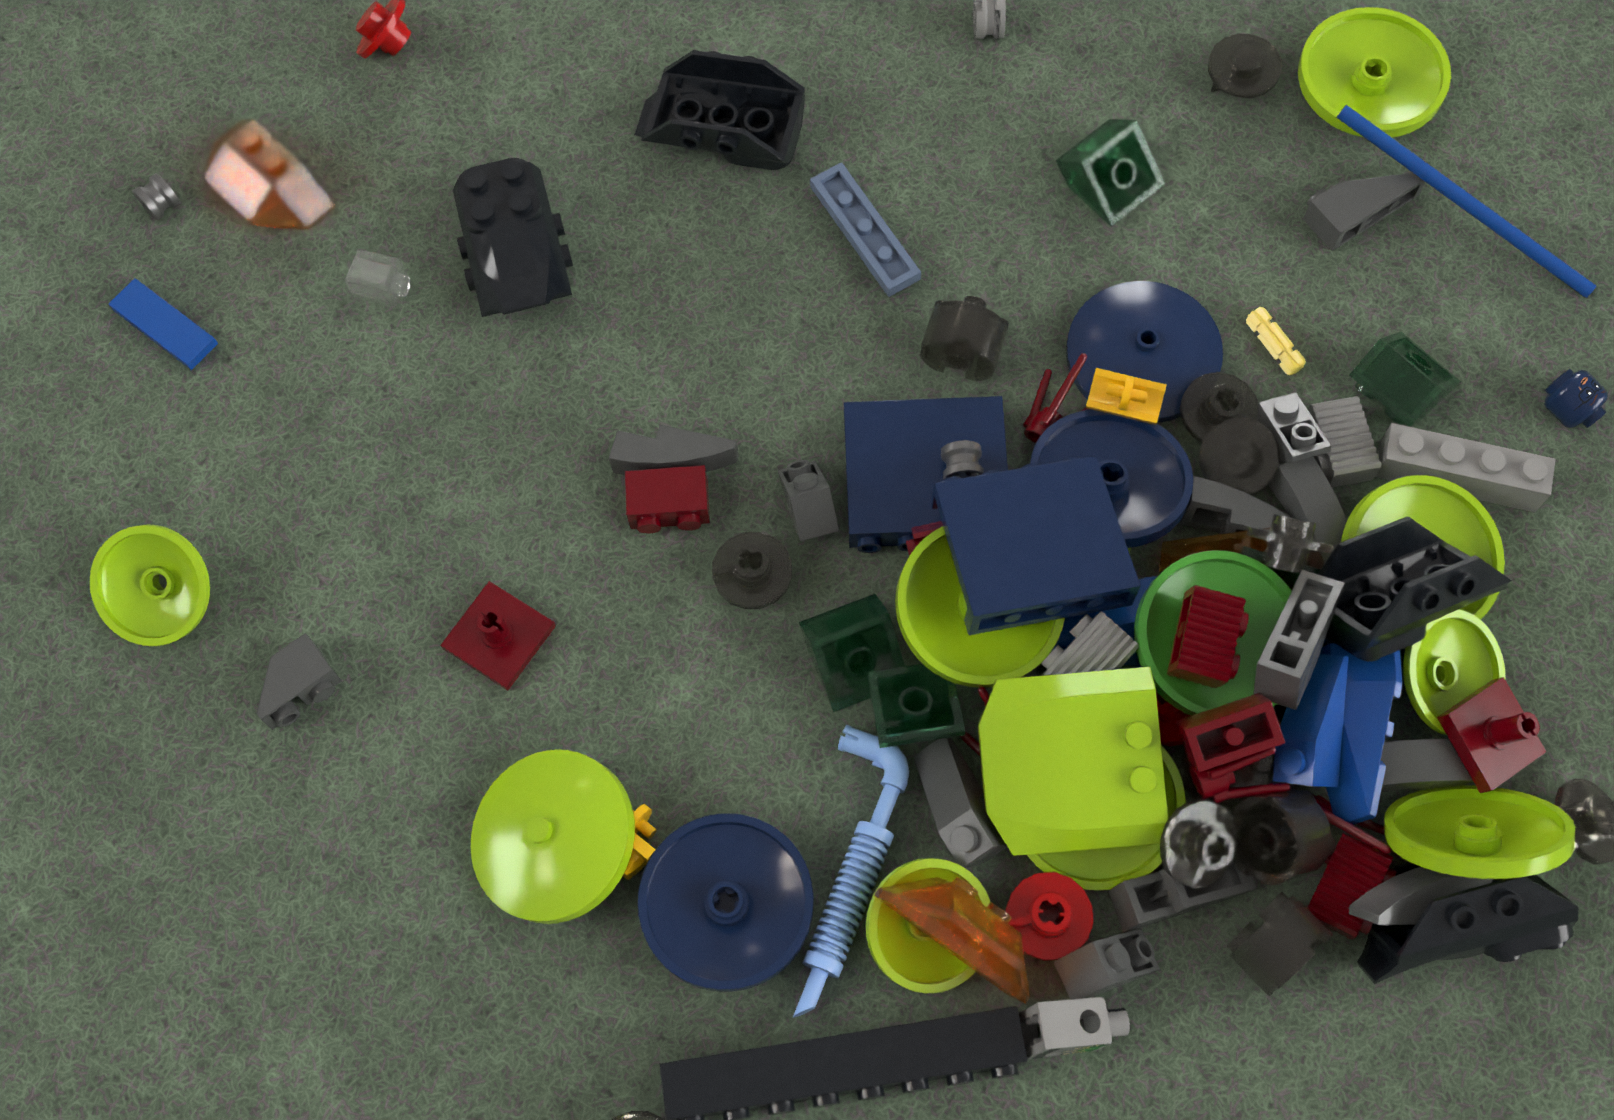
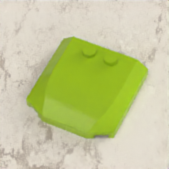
(1074, 761)

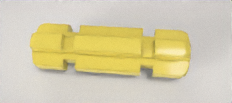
(1275, 341)

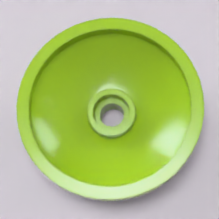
(129, 590)
(1450, 665)
(902, 949)

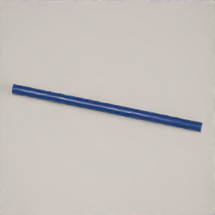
(1466, 201)

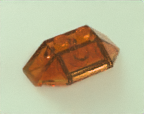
(264, 179)
(965, 929)

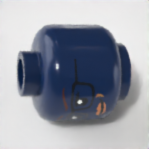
(1576, 398)

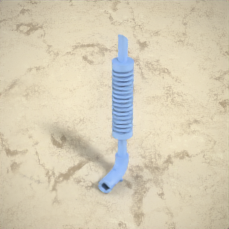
(858, 869)

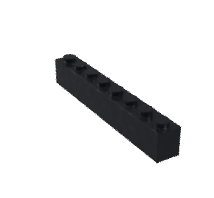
(844, 1065)

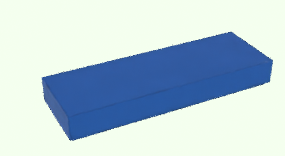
(163, 323)

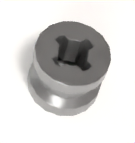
(156, 196)
(962, 459)

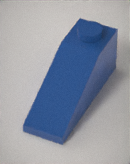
(1315, 728)

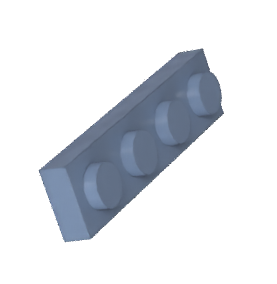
(865, 229)

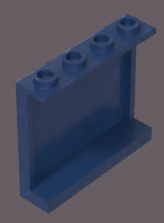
(897, 460)
(1035, 544)

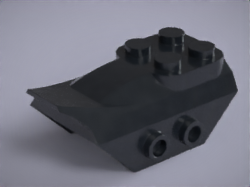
(727, 109)
(510, 237)
(1399, 584)
(1489, 919)

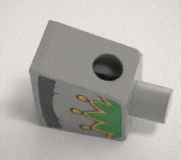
(1062, 1028)

